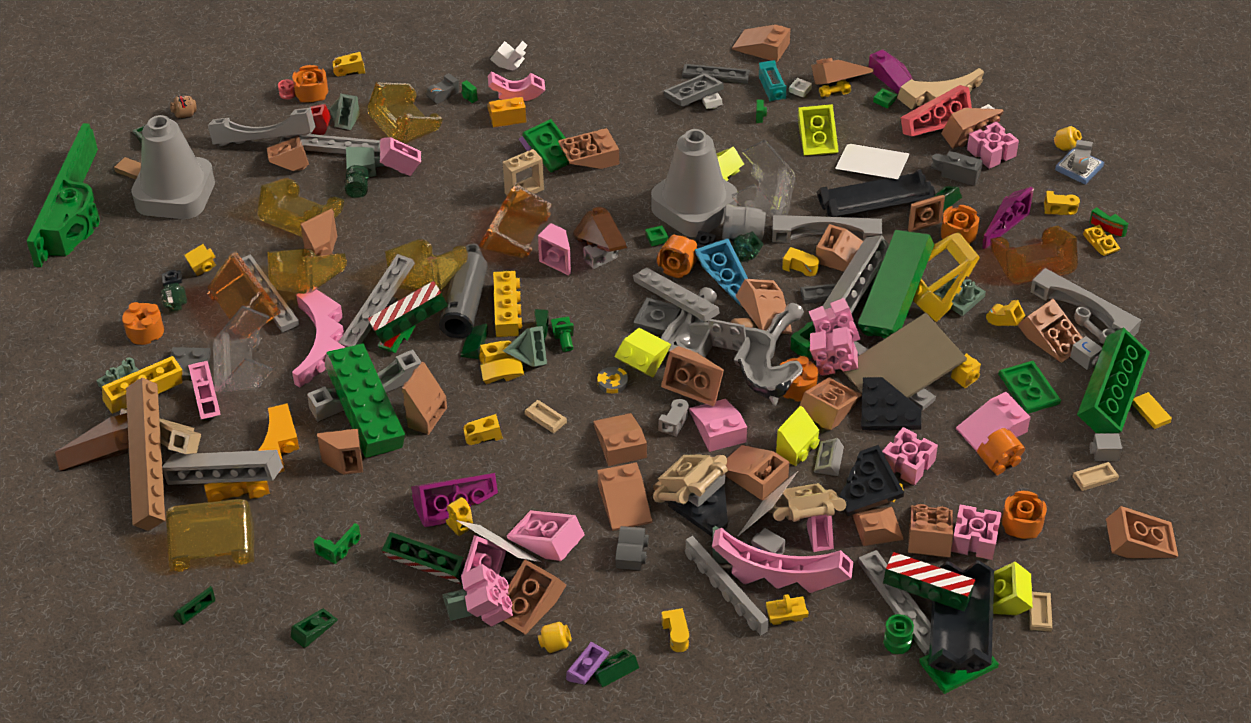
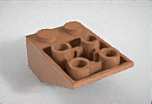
(966, 122)
(591, 149)
(837, 247)
(762, 302)
(1051, 330)
(423, 400)
(757, 470)
(930, 530)

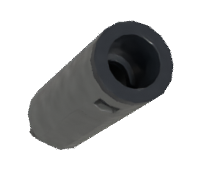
(464, 295)

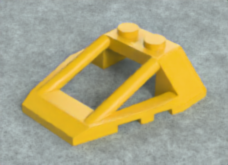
(966, 257)

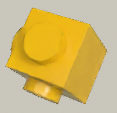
(201, 259)
(966, 372)

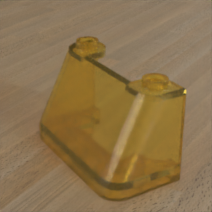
(396, 114)
(285, 209)
(428, 266)
(302, 270)
(209, 531)

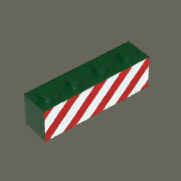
(408, 312)
(424, 557)
(928, 581)

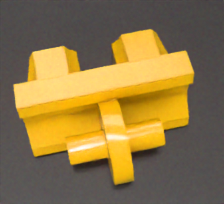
(786, 609)

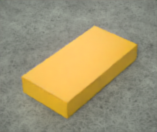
(1151, 410)

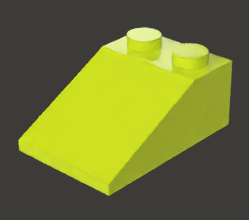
(817, 130)

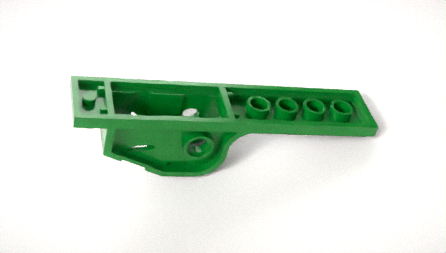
(69, 205)

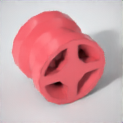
(286, 89)

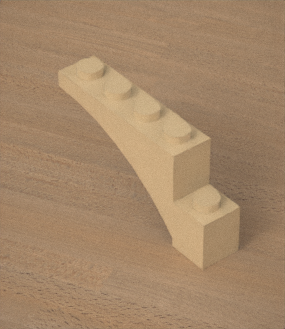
(916, 93)
(177, 436)

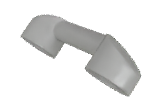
(1082, 318)

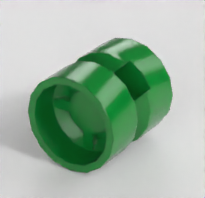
(898, 634)

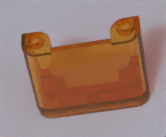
(516, 223)
(1024, 263)
(238, 287)

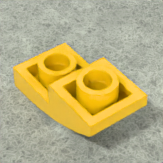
(1100, 241)
(504, 368)

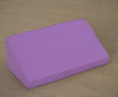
(586, 664)

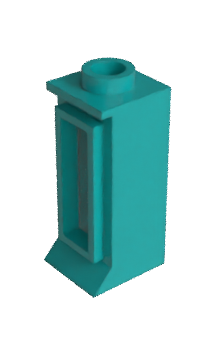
(772, 80)

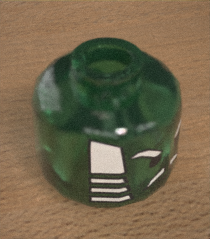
(174, 296)

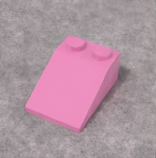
(993, 415)
(719, 425)
(547, 534)

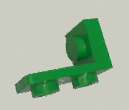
(800, 340)
(337, 551)

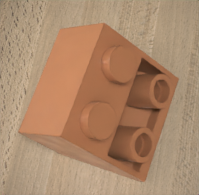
(341, 450)

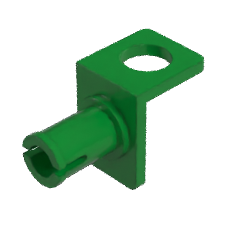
(563, 332)

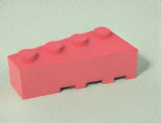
(936, 112)

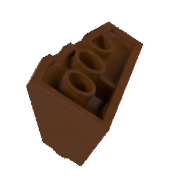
(600, 229)
(97, 444)

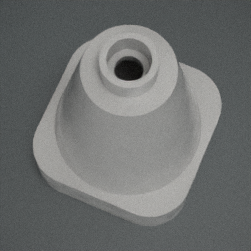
(170, 176)
(694, 189)

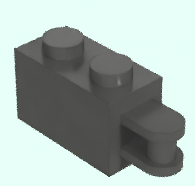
(958, 167)

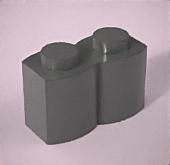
(630, 548)

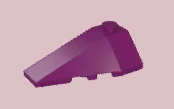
(889, 70)
(1011, 212)
(433, 498)

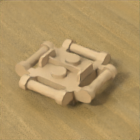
(689, 476)
(806, 502)

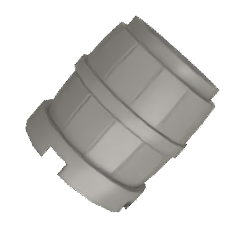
(742, 221)

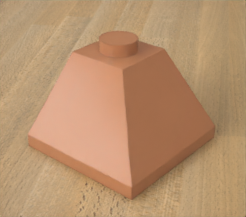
(288, 154)
(926, 213)
(320, 233)
(877, 526)

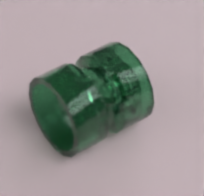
(356, 181)

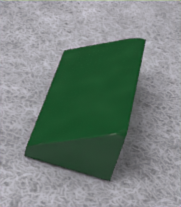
(952, 195)
(472, 344)
(195, 606)
(616, 667)

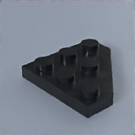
(887, 407)
(870, 482)
(708, 514)

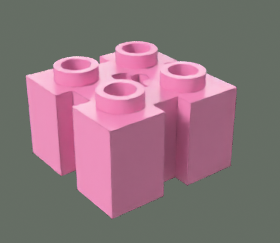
(992, 145)
(833, 318)
(834, 351)
(910, 455)
(976, 532)
(487, 595)

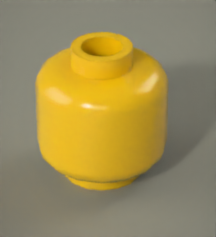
(1067, 138)
(554, 637)

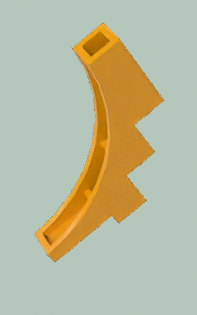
(280, 437)

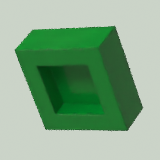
(469, 91)
(885, 98)
(761, 111)
(656, 235)

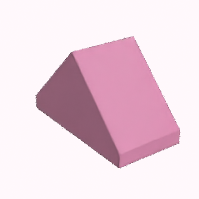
(820, 532)

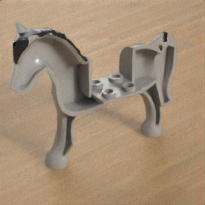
(753, 346)

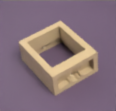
(514, 165)

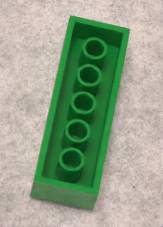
(1113, 383)
(364, 400)

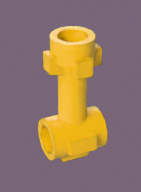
(842, 85)

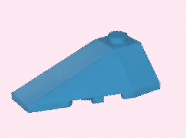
(723, 265)

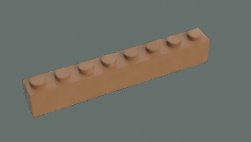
(145, 454)

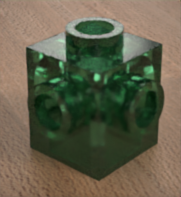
(747, 246)

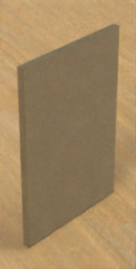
(909, 357)

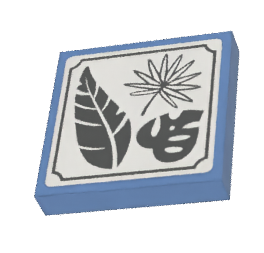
(1065, 167)

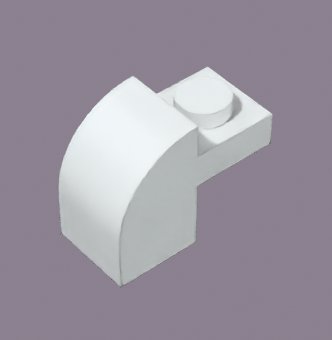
(508, 57)

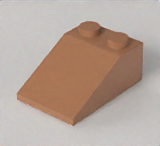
(764, 42)
(834, 70)
(692, 375)
(829, 402)
(621, 439)
(624, 496)
(1140, 535)
(532, 595)

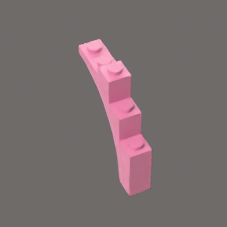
(325, 316)
(782, 570)

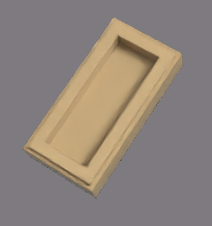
(545, 416)
(1095, 476)
(1041, 615)

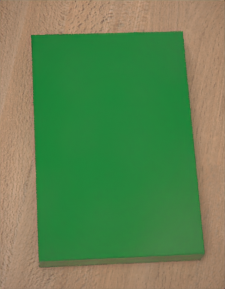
(544, 141)
(1029, 387)
(951, 681)

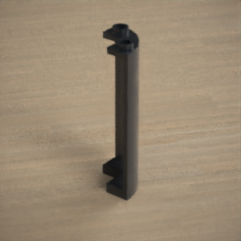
(875, 194)
(964, 637)

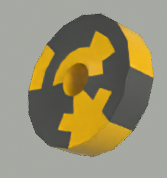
(612, 373)

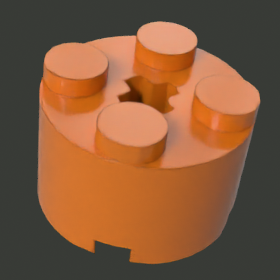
(310, 84)
(960, 220)
(677, 256)
(143, 323)
(804, 381)
(1001, 450)
(1024, 515)

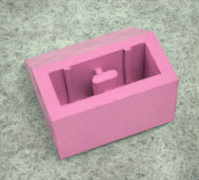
(399, 156)

